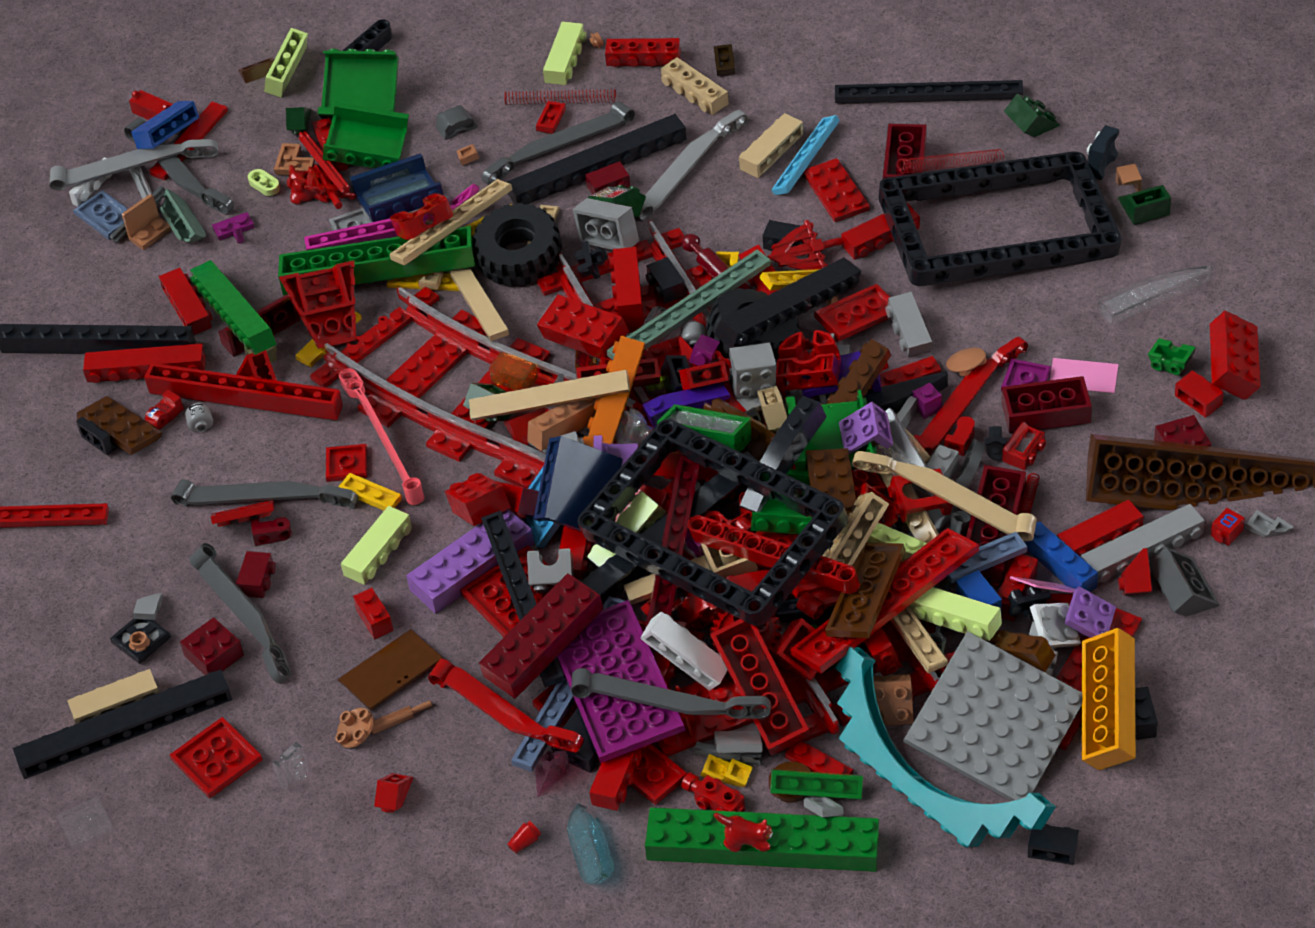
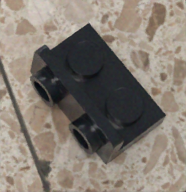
(95, 436)

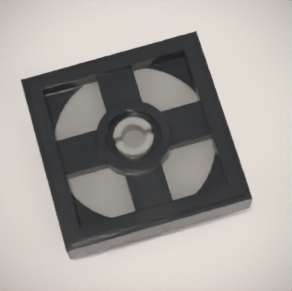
(154, 632)

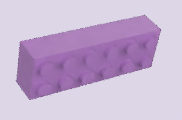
(467, 558)

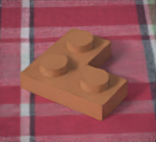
(288, 156)

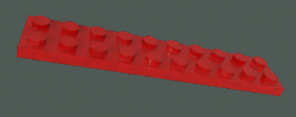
(910, 582)

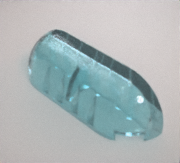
(589, 846)

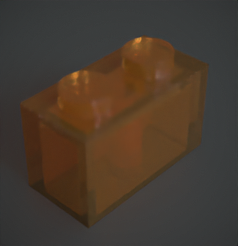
(513, 372)

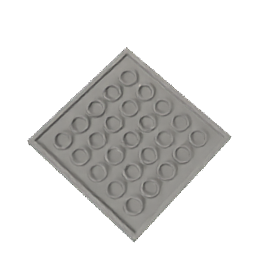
(994, 718)

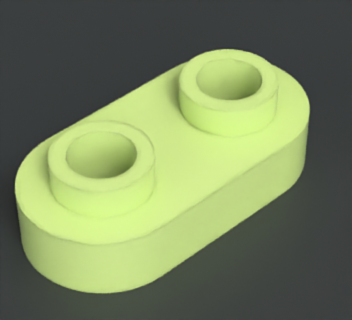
(266, 185)

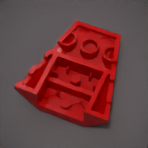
(325, 303)

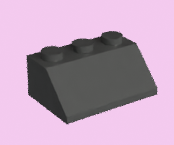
(1182, 582)

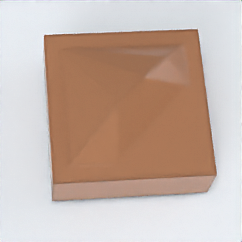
(467, 154)

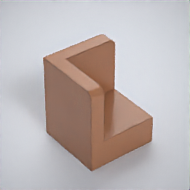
(1129, 175)

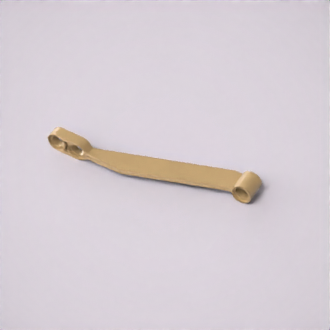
(951, 492)

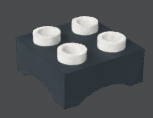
(1102, 151)

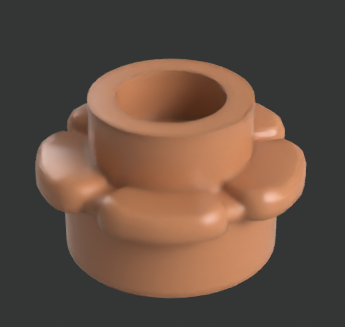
(596, 40)
(138, 641)

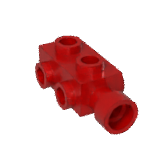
(713, 794)

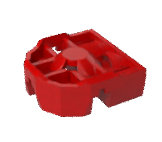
(797, 361)

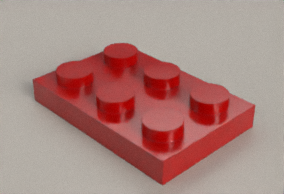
(242, 513)

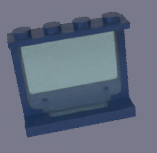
(394, 188)

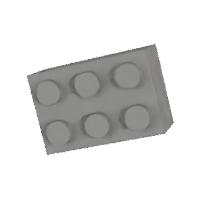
(605, 224)

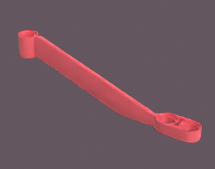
(411, 486)

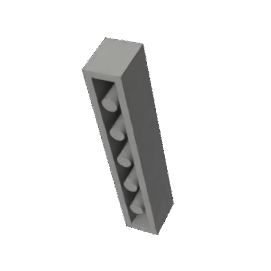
(1163, 532)

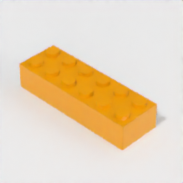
(1108, 699)

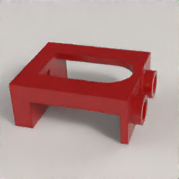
(906, 506)

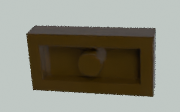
(724, 59)

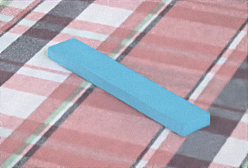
(805, 155)

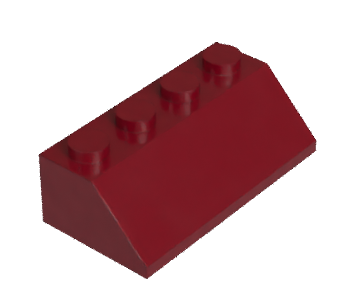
(277, 315)

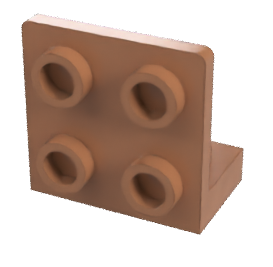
(144, 223)
(894, 698)

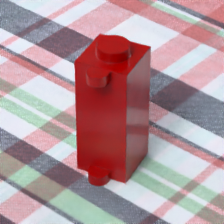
(146, 104)

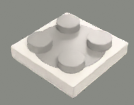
(1050, 624)

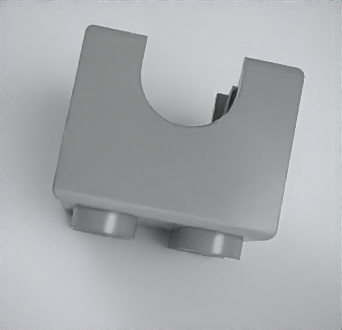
(751, 369)
(545, 577)

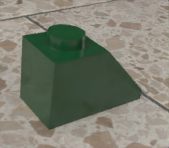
(297, 119)

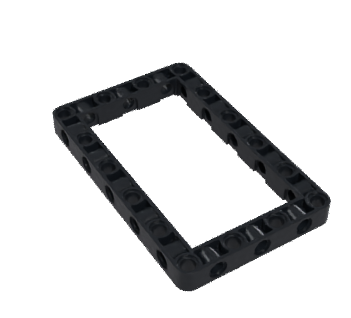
(1072, 166)
(752, 607)

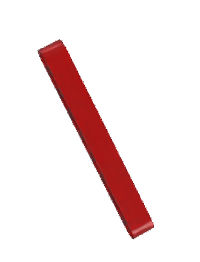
(768, 551)

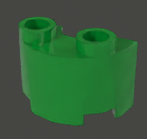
(1169, 357)

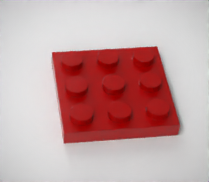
(216, 757)

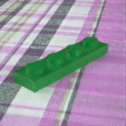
(816, 784)

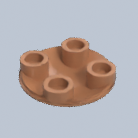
(966, 360)
(354, 727)

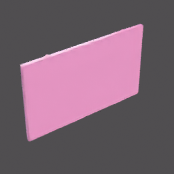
(1097, 375)
(1045, 585)

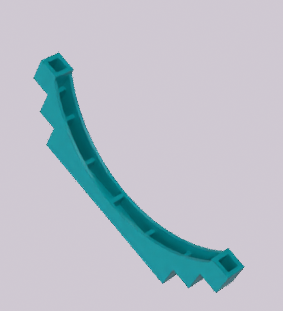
(870, 740)

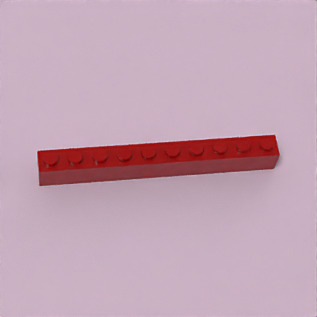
(245, 391)
(617, 773)

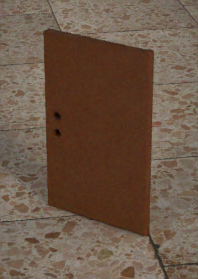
(390, 669)

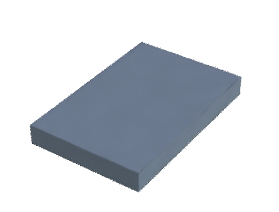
(101, 213)

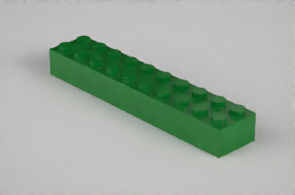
(374, 262)
(795, 840)

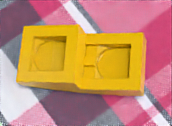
(730, 772)

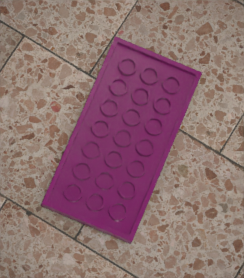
(614, 648)

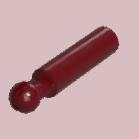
(706, 257)

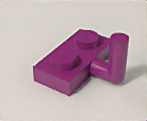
(233, 227)

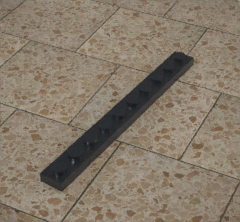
(928, 91)
(516, 581)

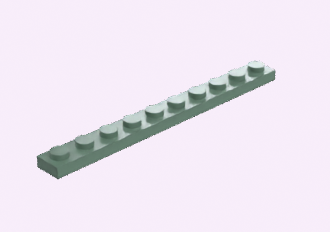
(699, 300)

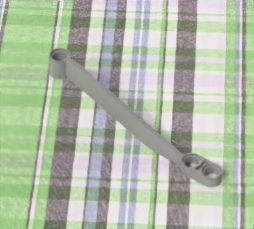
(687, 160)
(61, 177)

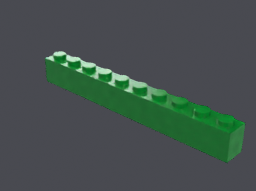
(232, 307)

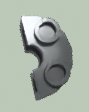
(453, 121)

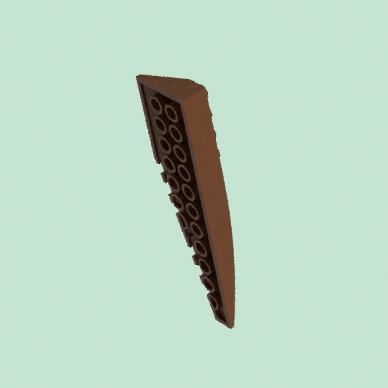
(1181, 474)

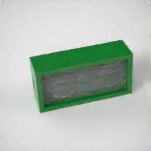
(722, 427)

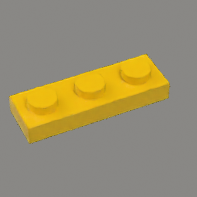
(371, 492)

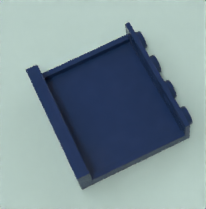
(571, 480)

